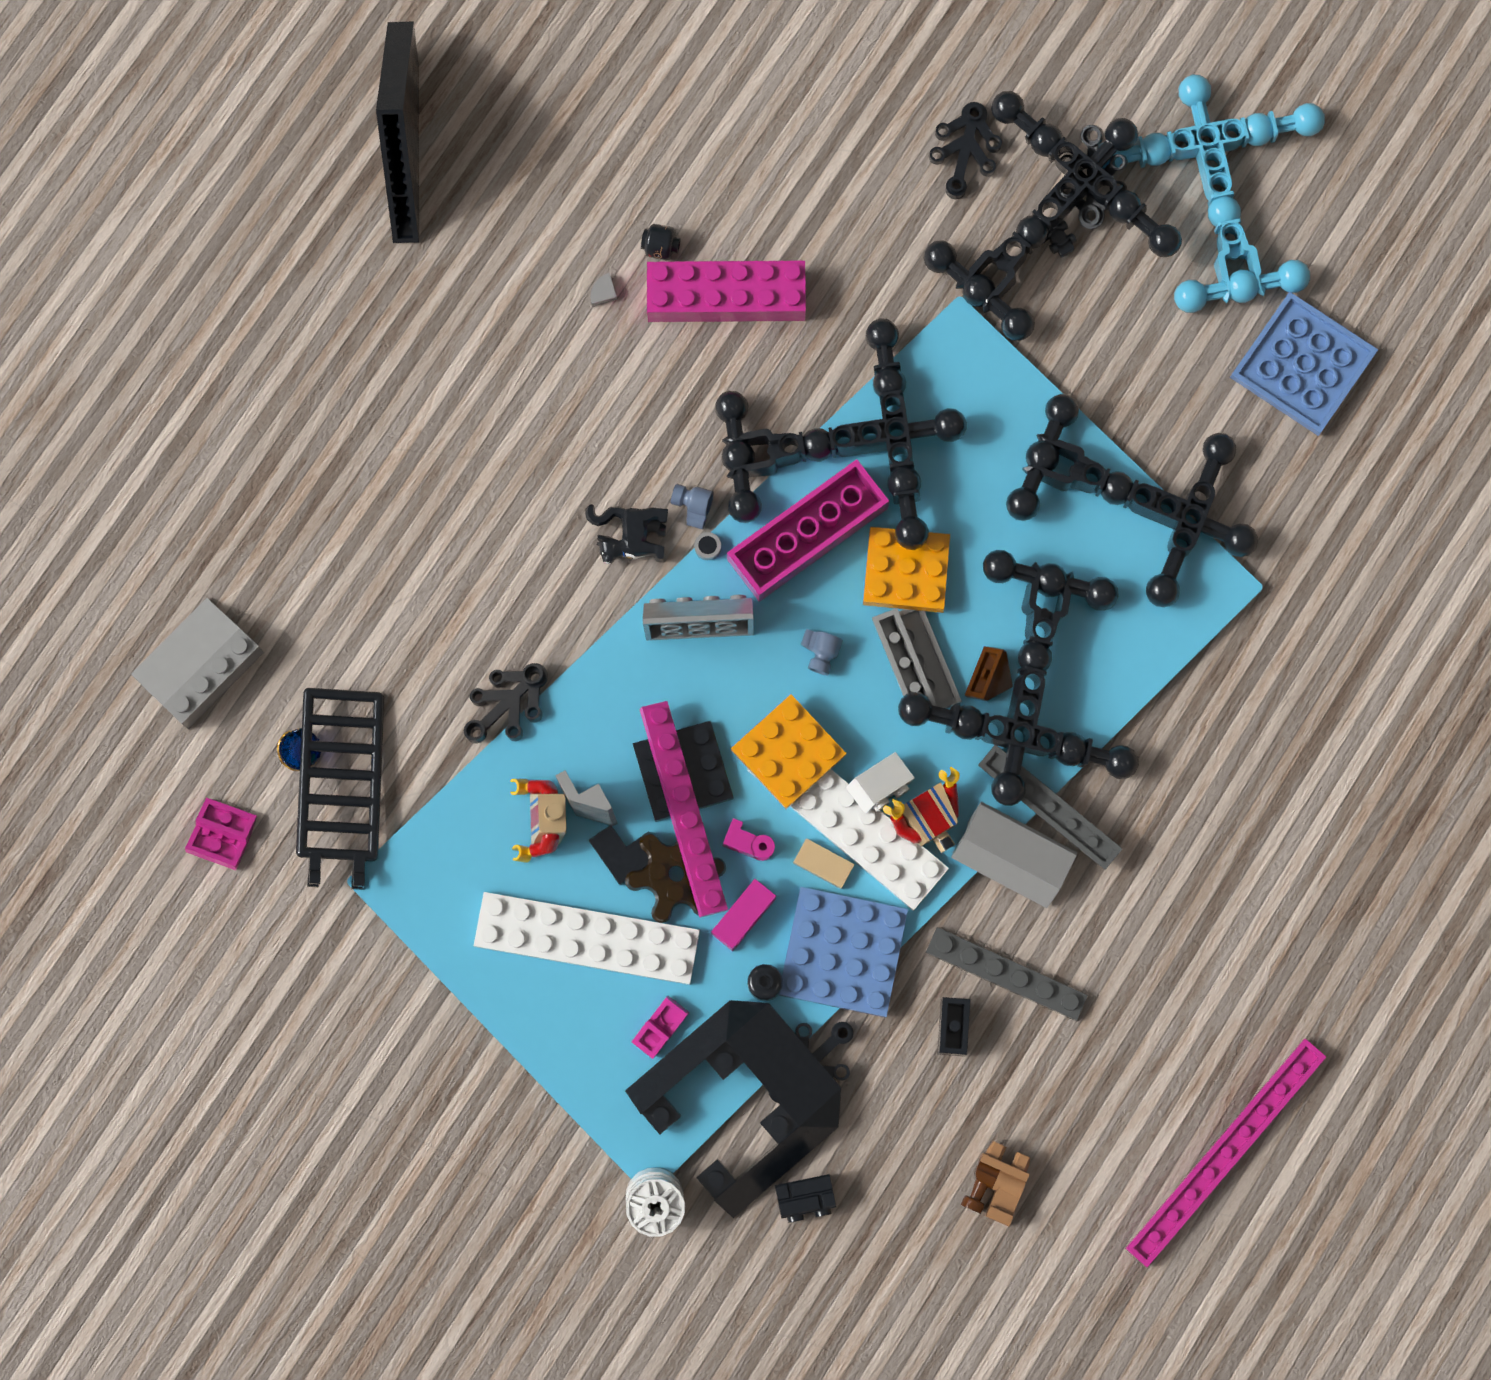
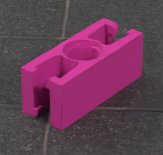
(743, 915)

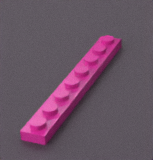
(683, 809)

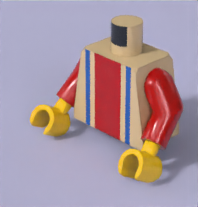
(929, 814)
(547, 818)

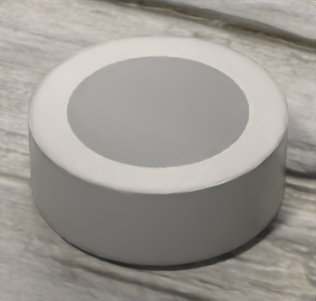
(707, 546)

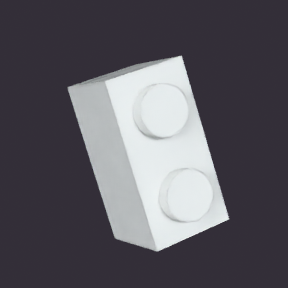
(880, 783)

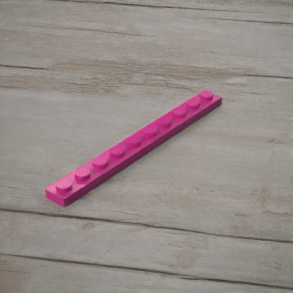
(1225, 1153)

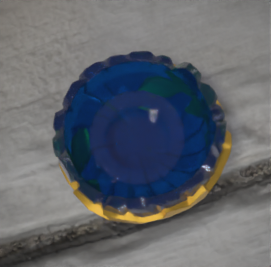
(290, 748)

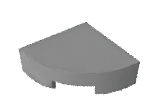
(603, 291)

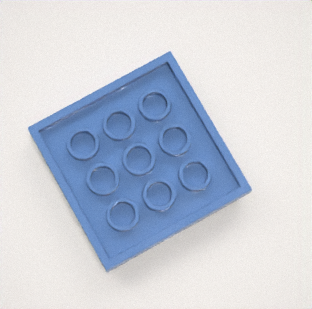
(1303, 363)
(843, 952)

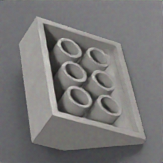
(698, 618)
(197, 663)

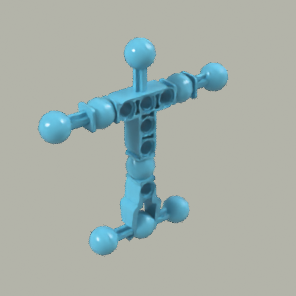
(1223, 208)

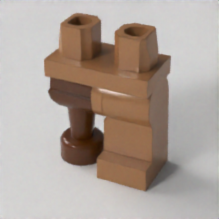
(1004, 1179)

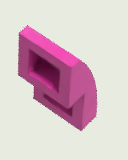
(660, 1027)

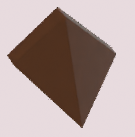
(990, 675)

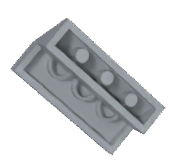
(916, 656)
(589, 804)
(1014, 855)

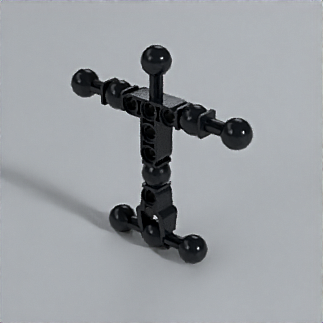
(1034, 230)
(820, 444)
(1034, 660)

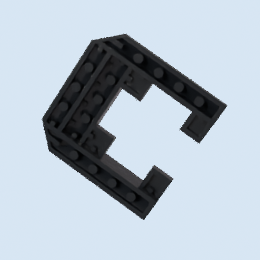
(781, 1062)

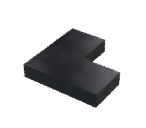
(618, 857)

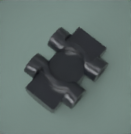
(1060, 241)

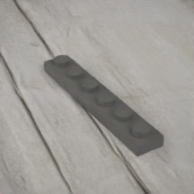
(1057, 812)
(1006, 974)

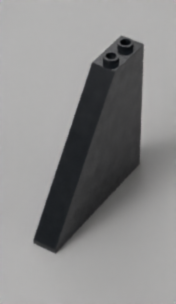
(399, 129)

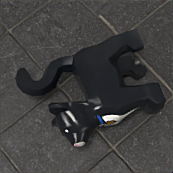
(635, 526)

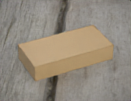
(823, 863)

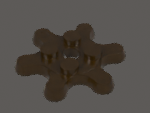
(657, 880)

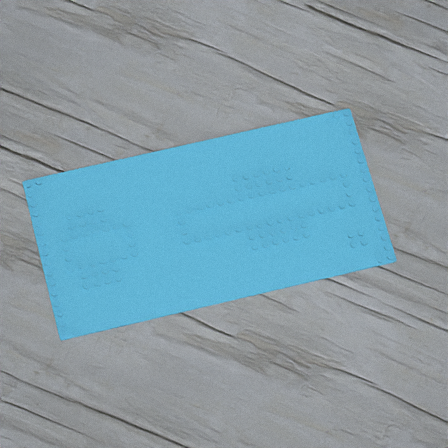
(579, 1021)

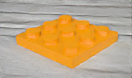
(905, 576)
(788, 751)

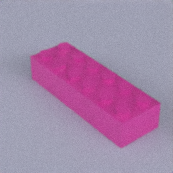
(726, 291)
(808, 530)

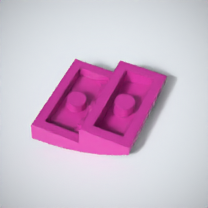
(221, 833)

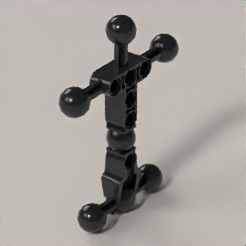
(1119, 489)

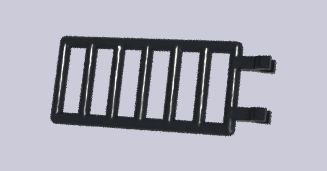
(307, 772)

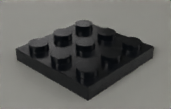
(703, 766)

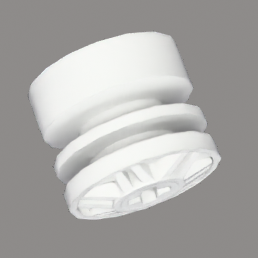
(649, 1187)

